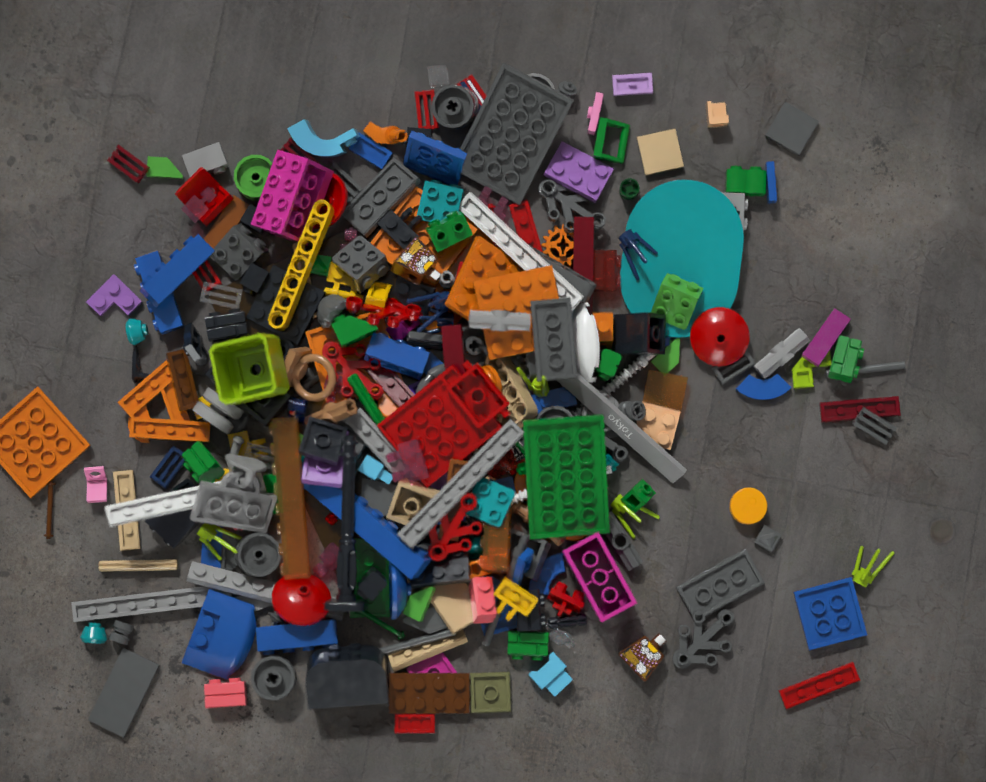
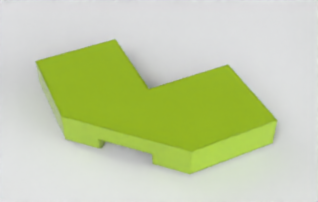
(802, 372)

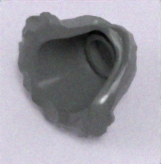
(330, 308)

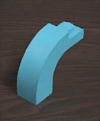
(307, 140)

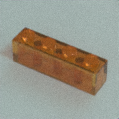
(496, 546)

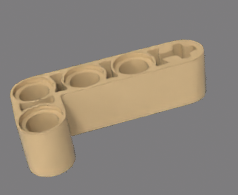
(514, 383)

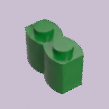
(750, 182)

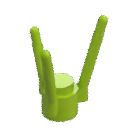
(539, 388)
(618, 506)
(209, 532)
(863, 575)

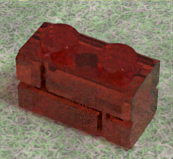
(605, 270)

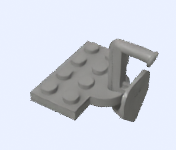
(235, 503)

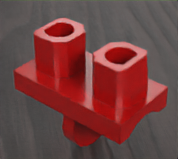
(564, 602)

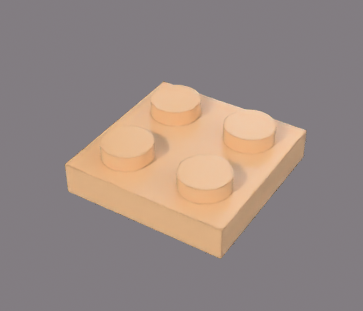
(660, 424)

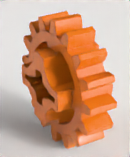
(553, 245)

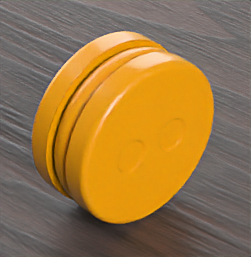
(748, 506)

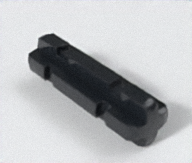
(567, 621)

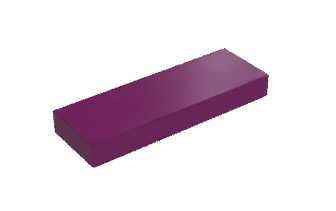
(826, 337)

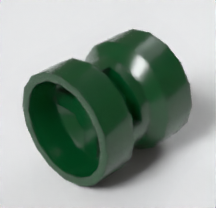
(630, 185)

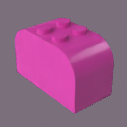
(599, 577)

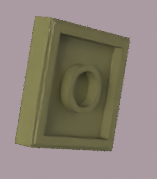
(490, 692)

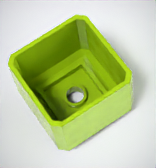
(233, 367)

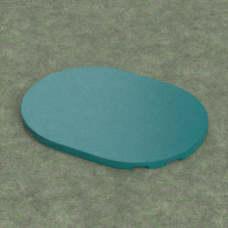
(695, 239)

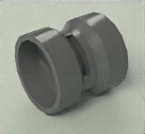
(633, 410)
(121, 627)

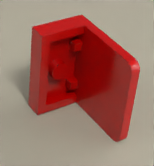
(195, 185)

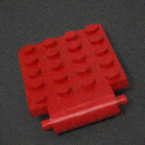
(448, 417)

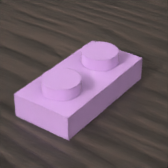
(632, 84)

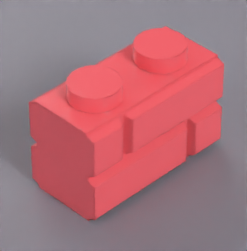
(482, 600)
(225, 694)

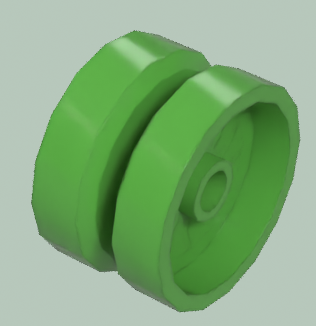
(245, 171)

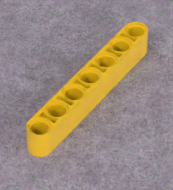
(301, 255)

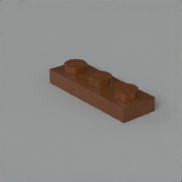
(182, 379)

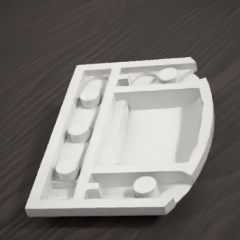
(586, 342)

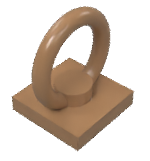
(297, 366)

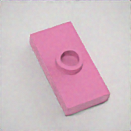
(593, 113)

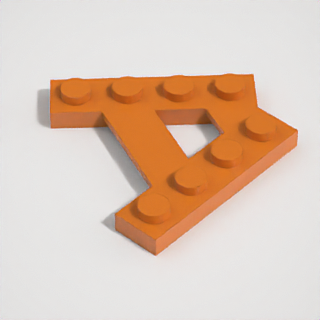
(177, 428)

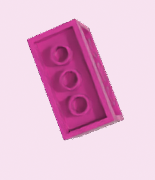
(290, 195)

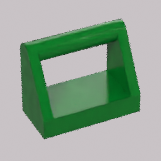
(603, 122)

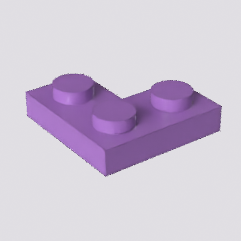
(114, 292)

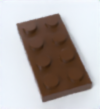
(428, 692)

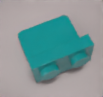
(439, 200)
(492, 501)

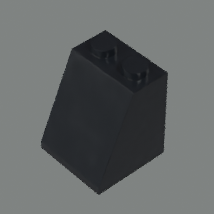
(639, 334)
(174, 526)

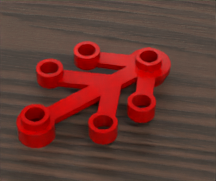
(409, 312)
(351, 367)
(450, 531)

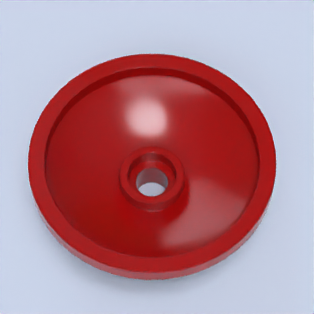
(337, 197)
(718, 322)
(300, 607)

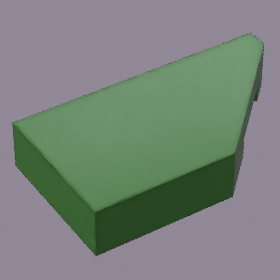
(667, 362)

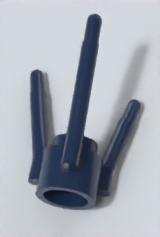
(629, 240)
(438, 302)
(443, 320)

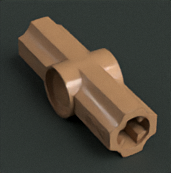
(335, 412)

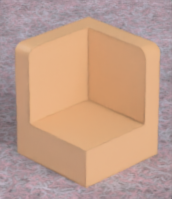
(716, 114)

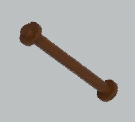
(49, 510)

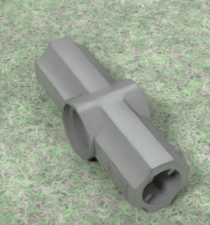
(499, 320)
(781, 353)

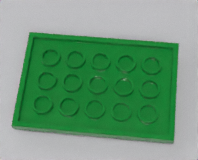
(566, 476)

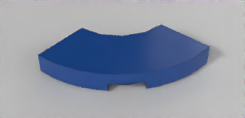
(763, 389)
(552, 567)

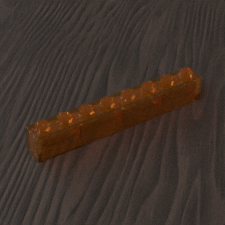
(290, 498)

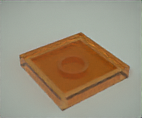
(665, 389)

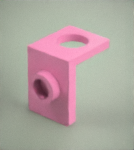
(96, 485)

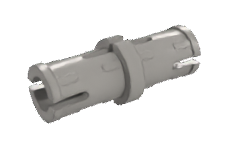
(446, 275)

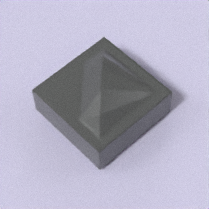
(767, 538)

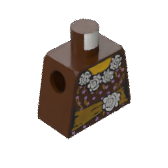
(416, 263)
(643, 655)

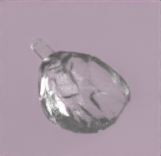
(560, 637)

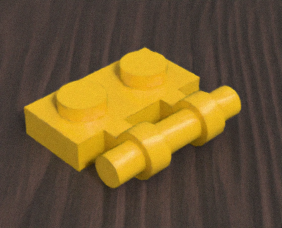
(339, 277)

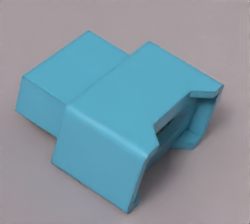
(375, 470)
(552, 675)

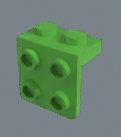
(677, 300)

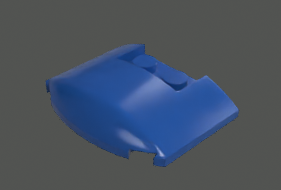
(221, 635)

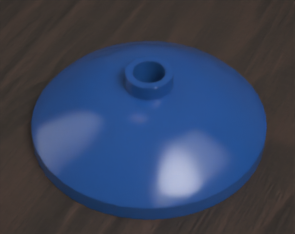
(397, 591)

